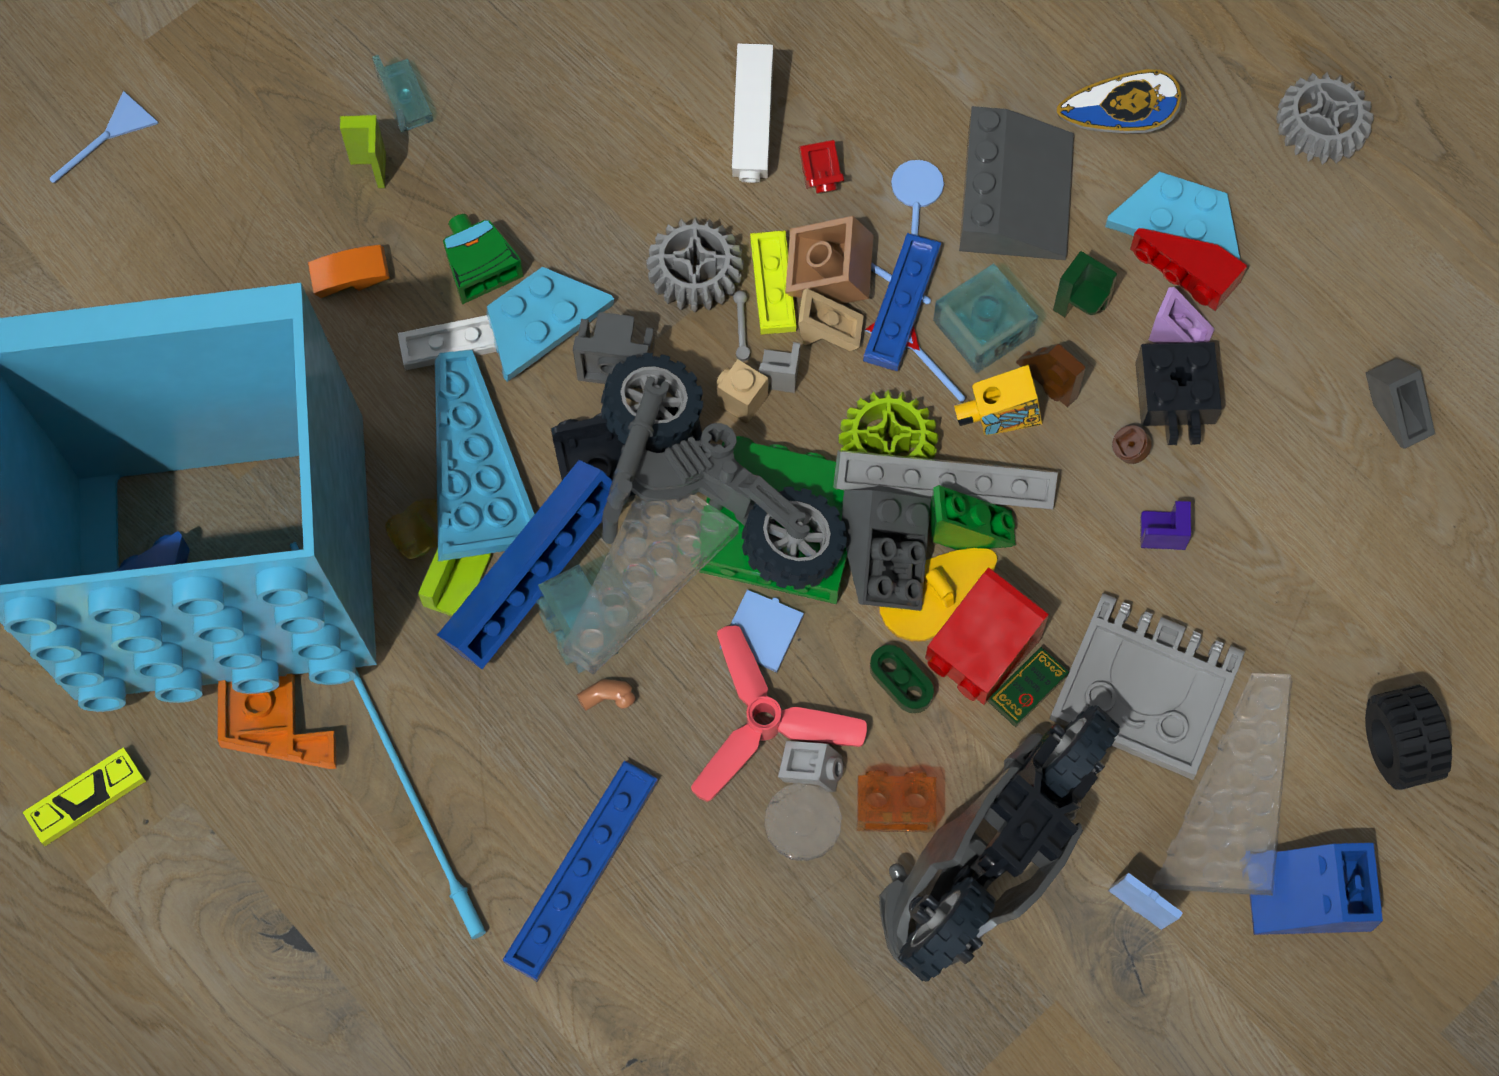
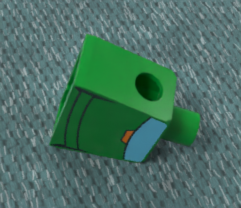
(479, 258)

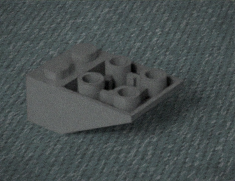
(887, 546)

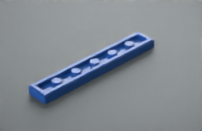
(580, 871)

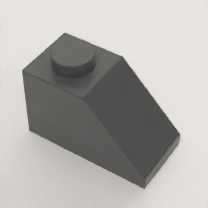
(1401, 401)

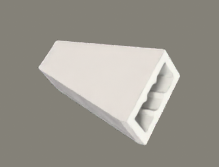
(752, 112)

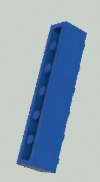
(531, 559)

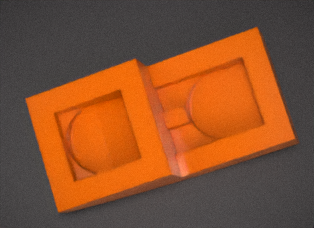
(351, 267)

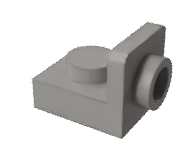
(811, 764)

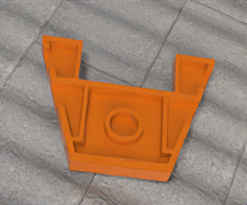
(266, 726)

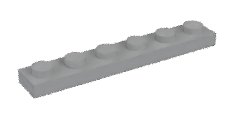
(919, 475)

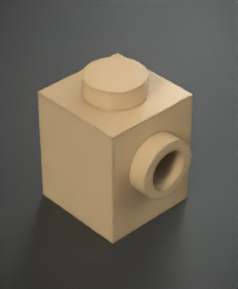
(741, 390)

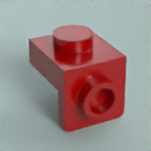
(820, 166)

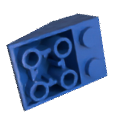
(1321, 892)

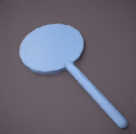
(917, 185)

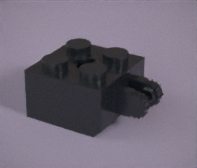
(1178, 387)

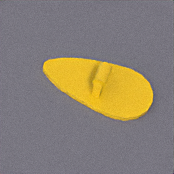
(945, 586)

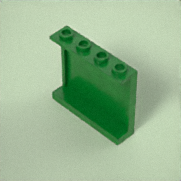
(780, 470)

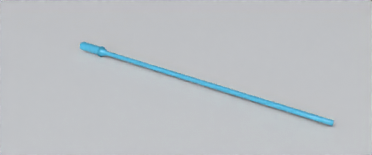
(458, 892)

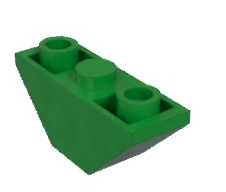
(969, 522)

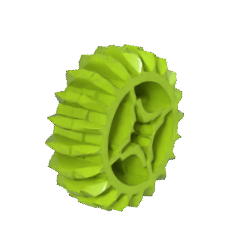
(903, 438)

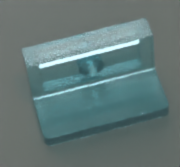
(403, 94)

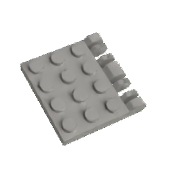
(1148, 687)

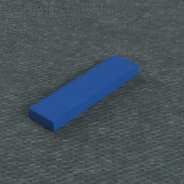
(902, 302)

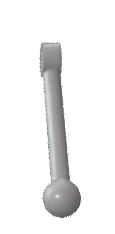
(742, 351)

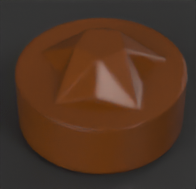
(1131, 444)

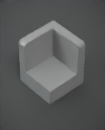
(781, 368)

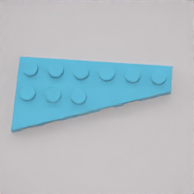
(478, 483)

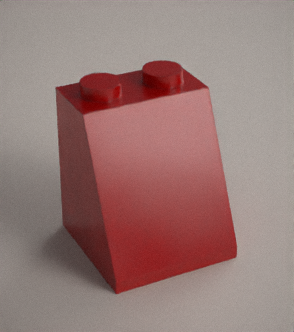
(986, 637)

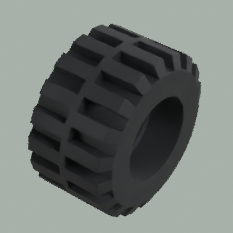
(1408, 737)

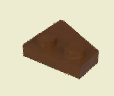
(1056, 371)

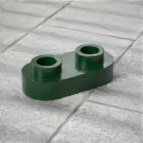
(902, 680)

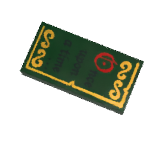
(1028, 687)

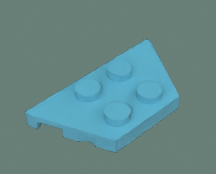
(1178, 209)
(540, 316)

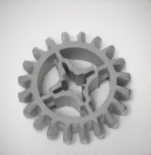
(1318, 127)
(668, 260)

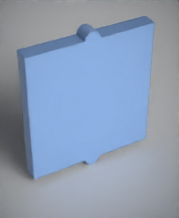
(767, 628)
(1145, 901)

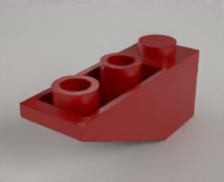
(1195, 265)

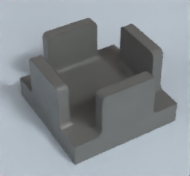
(609, 346)

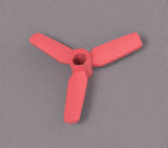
(793, 723)

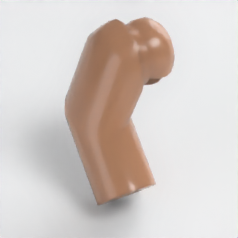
(607, 689)

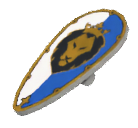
(1124, 103)

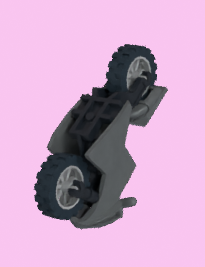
(1033, 818)

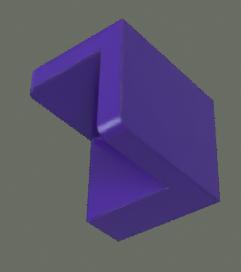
(1166, 529)

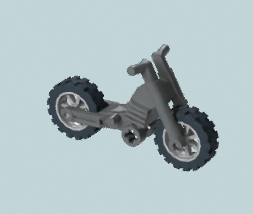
(711, 471)

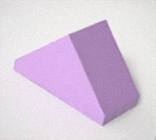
(1179, 322)

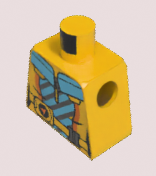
(1002, 403)

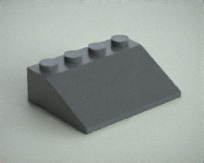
(1016, 186)

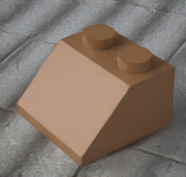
(830, 260)

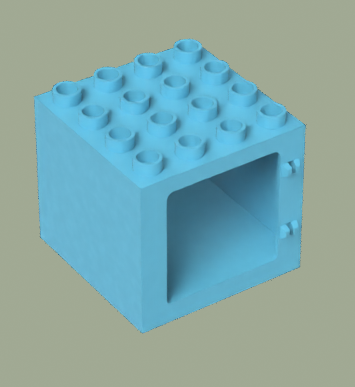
(164, 392)

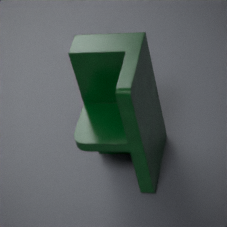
(1085, 285)

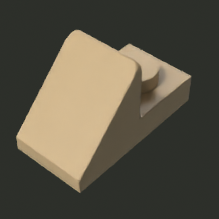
(828, 321)

